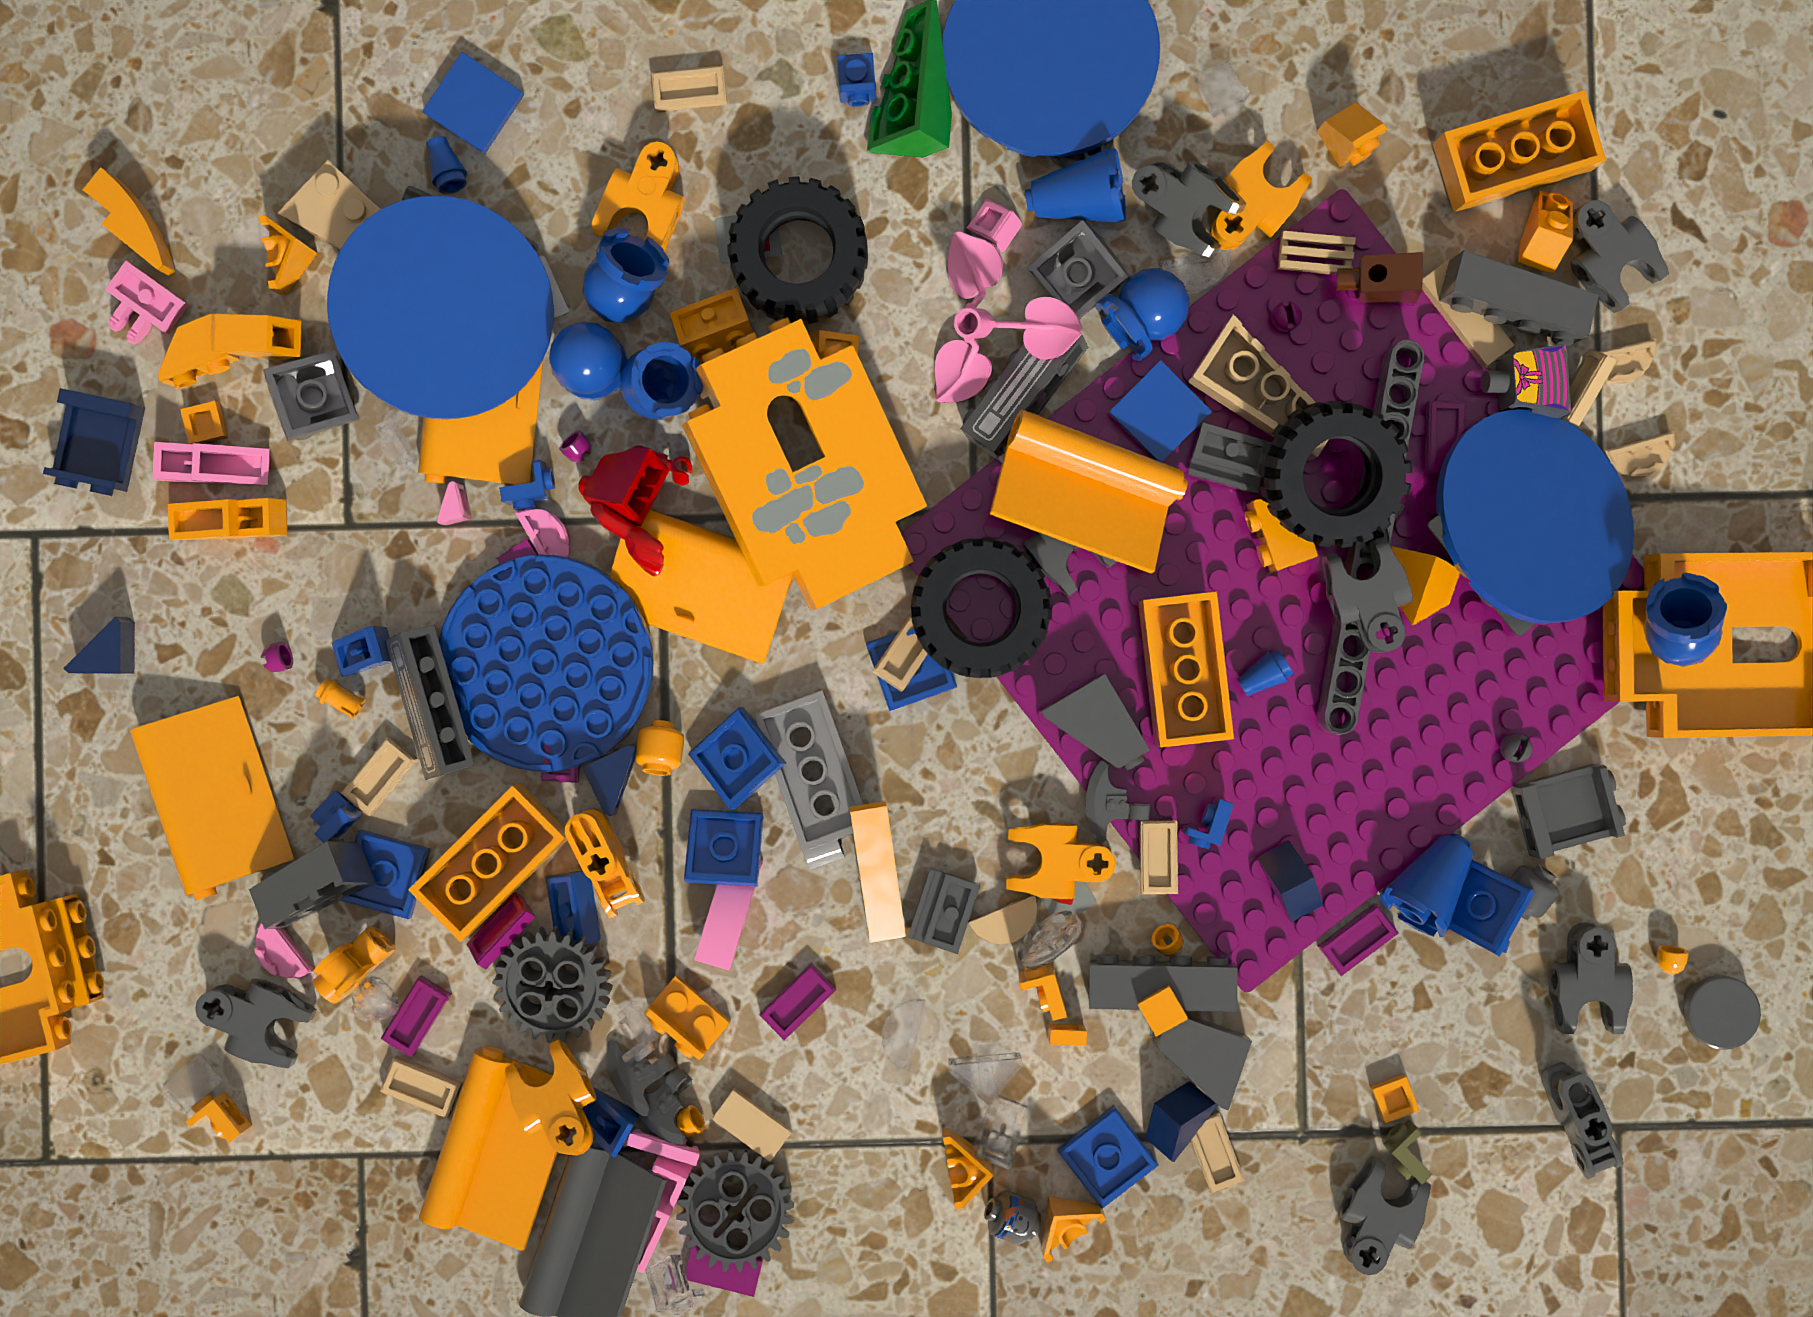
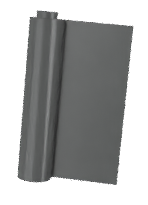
(593, 1237)

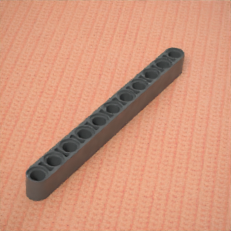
(1338, 661)

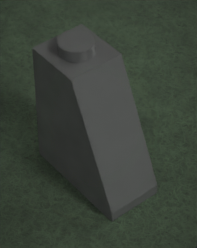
(1099, 722)
(1207, 1055)

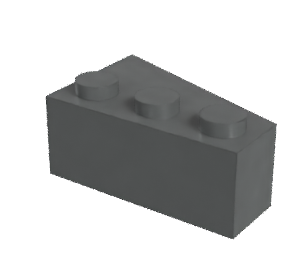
(311, 883)

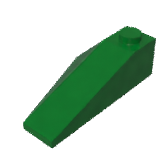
(916, 101)

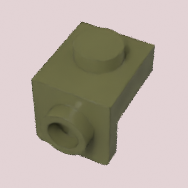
(1406, 1163)

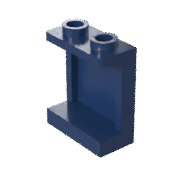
(96, 442)

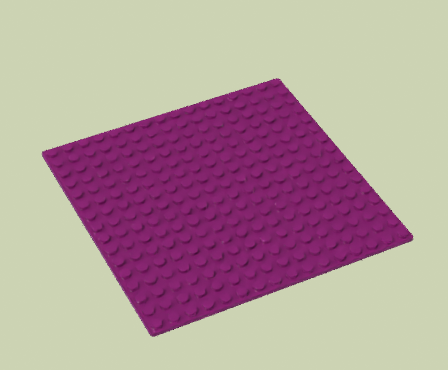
(1427, 711)

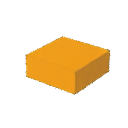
(204, 423)
(1162, 1010)
(1067, 1034)
(1394, 1098)

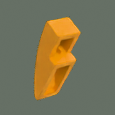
(130, 220)
(227, 519)

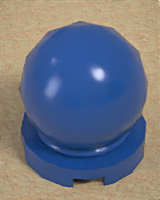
(624, 276)
(1148, 308)
(587, 360)
(660, 381)
(1684, 619)

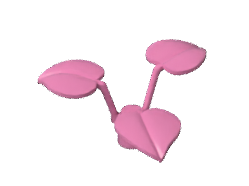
(958, 367)

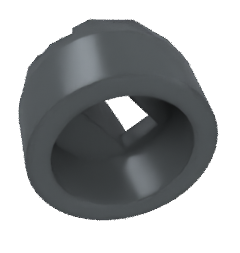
(1510, 745)

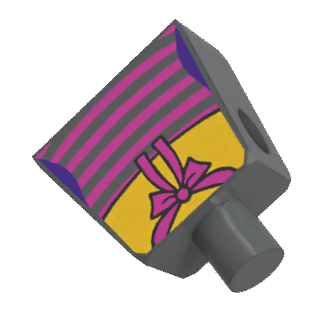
(1532, 381)

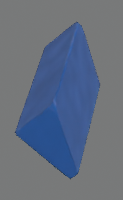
(573, 905)

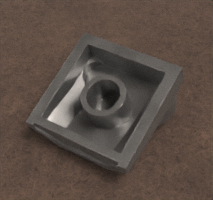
(1079, 269)
(310, 395)

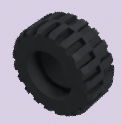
(791, 203)
(1382, 483)
(1030, 599)

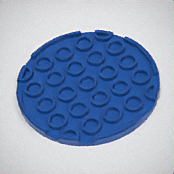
(1051, 70)
(440, 307)
(1535, 516)
(548, 659)

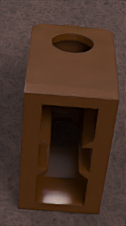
(1399, 274)

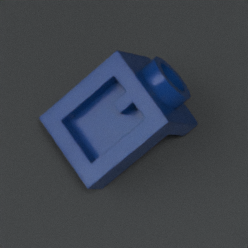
(856, 79)
(334, 817)
(1216, 820)

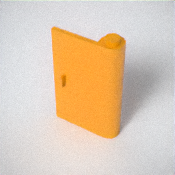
(485, 446)
(1085, 491)
(703, 589)
(211, 796)
(489, 1166)

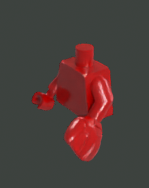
(623, 493)

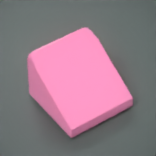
(995, 224)
(454, 505)

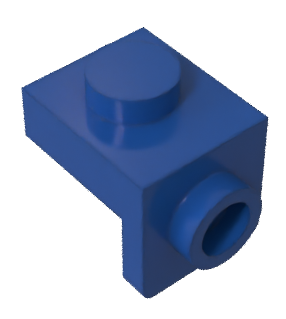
(524, 495)

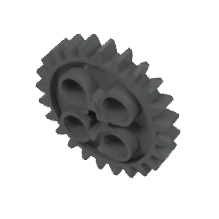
(552, 1014)
(761, 1231)

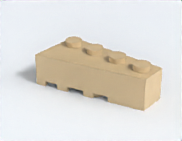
(329, 206)
(1249, 380)

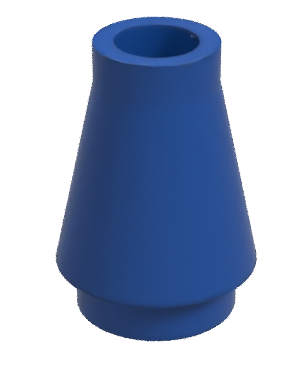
(445, 166)
(1265, 673)

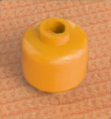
(659, 748)

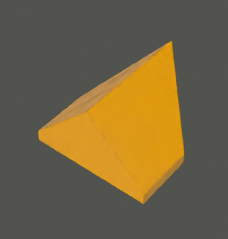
(286, 254)
(1430, 581)
(966, 1171)
(1066, 1222)

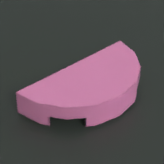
(545, 531)
(280, 954)
(661, 1147)

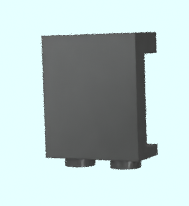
(1568, 809)

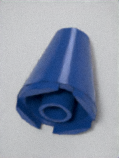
(1081, 191)
(1431, 885)

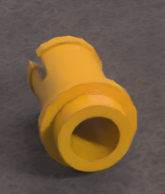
(339, 698)

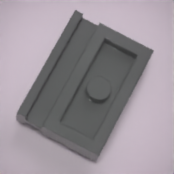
(1227, 458)
(944, 910)

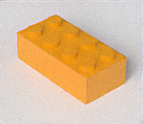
(1519, 151)
(1185, 669)
(489, 861)

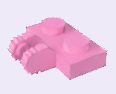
(146, 297)

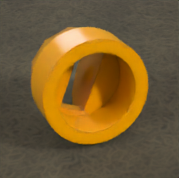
(1161, 933)
(1672, 958)
(690, 1121)

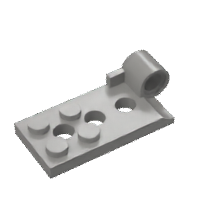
(816, 833)

